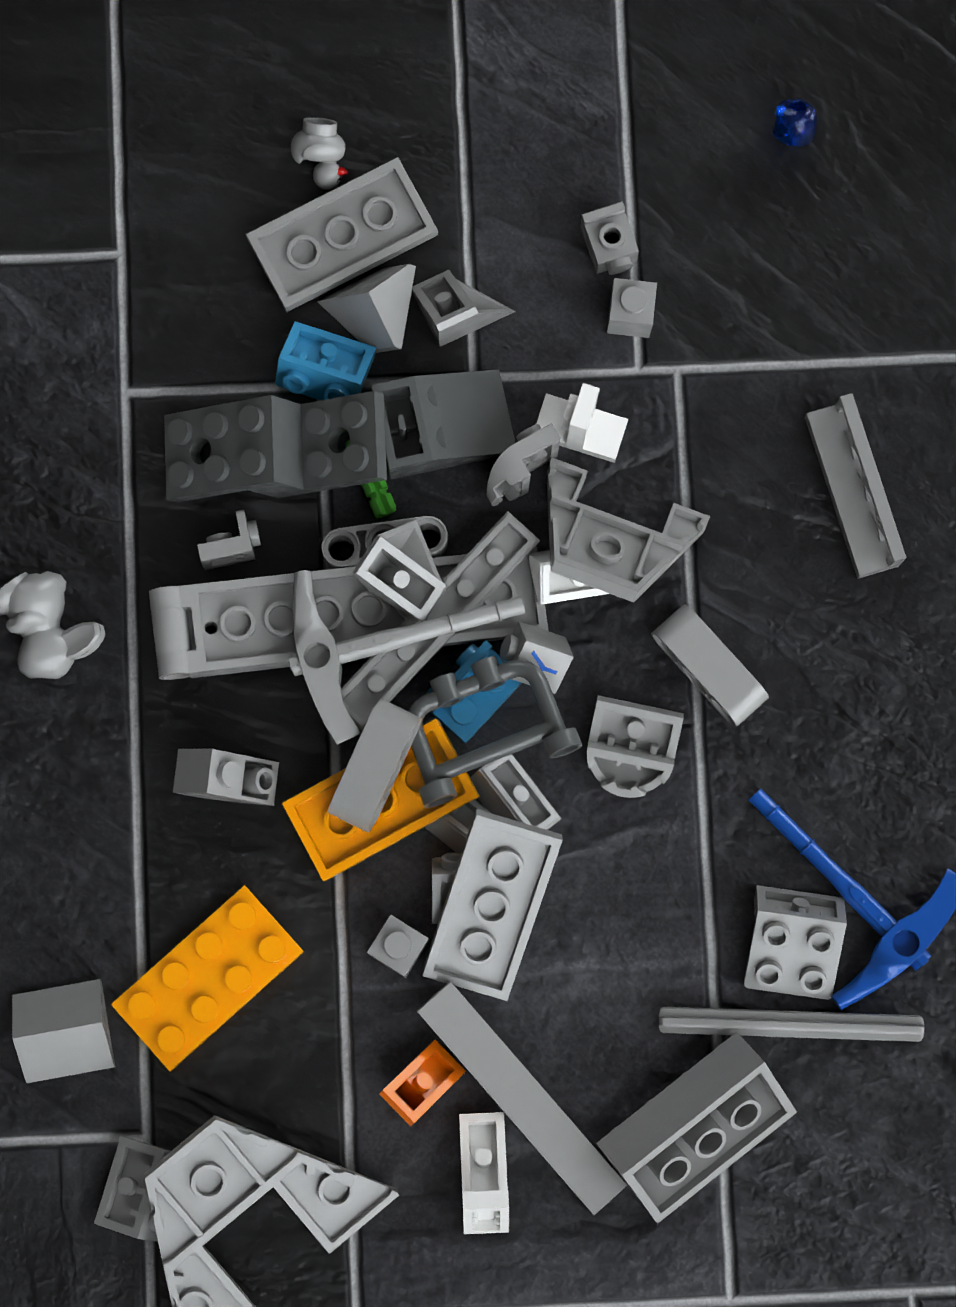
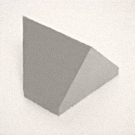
(375, 307)
(455, 308)
(401, 571)

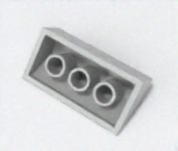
(697, 1127)

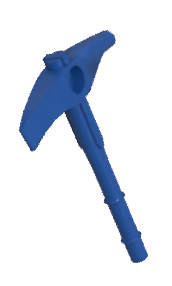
(901, 941)

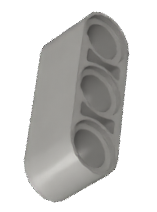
(363, 535)
(710, 665)
(374, 765)

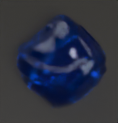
(795, 122)

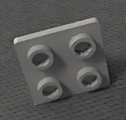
(795, 942)

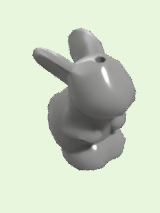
(34, 611)

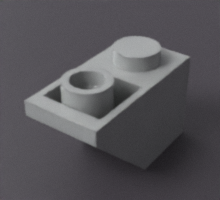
(225, 776)

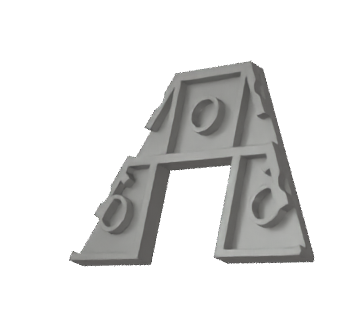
(219, 1177)

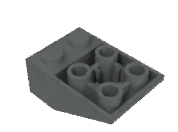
(444, 421)

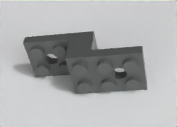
(275, 446)

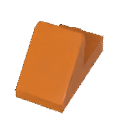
(422, 1082)

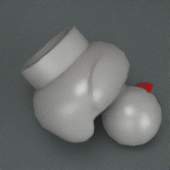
(322, 144)

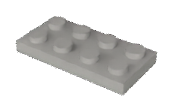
(342, 234)
(492, 904)

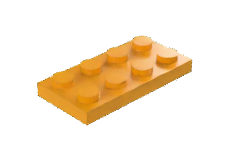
(339, 845)
(207, 978)

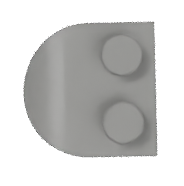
(513, 467)
(632, 746)

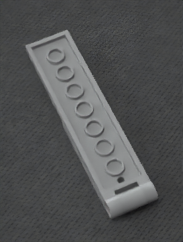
(257, 618)

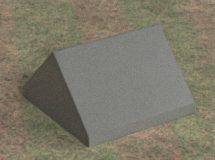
(62, 1031)

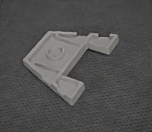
(606, 548)

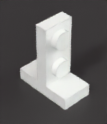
(582, 425)
(484, 1173)

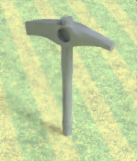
(321, 657)

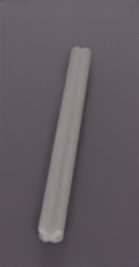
(791, 1024)

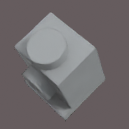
(604, 222)

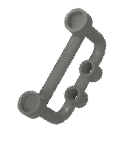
(486, 677)

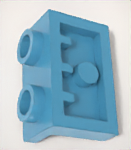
(323, 363)
(475, 710)

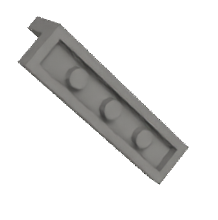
(855, 487)

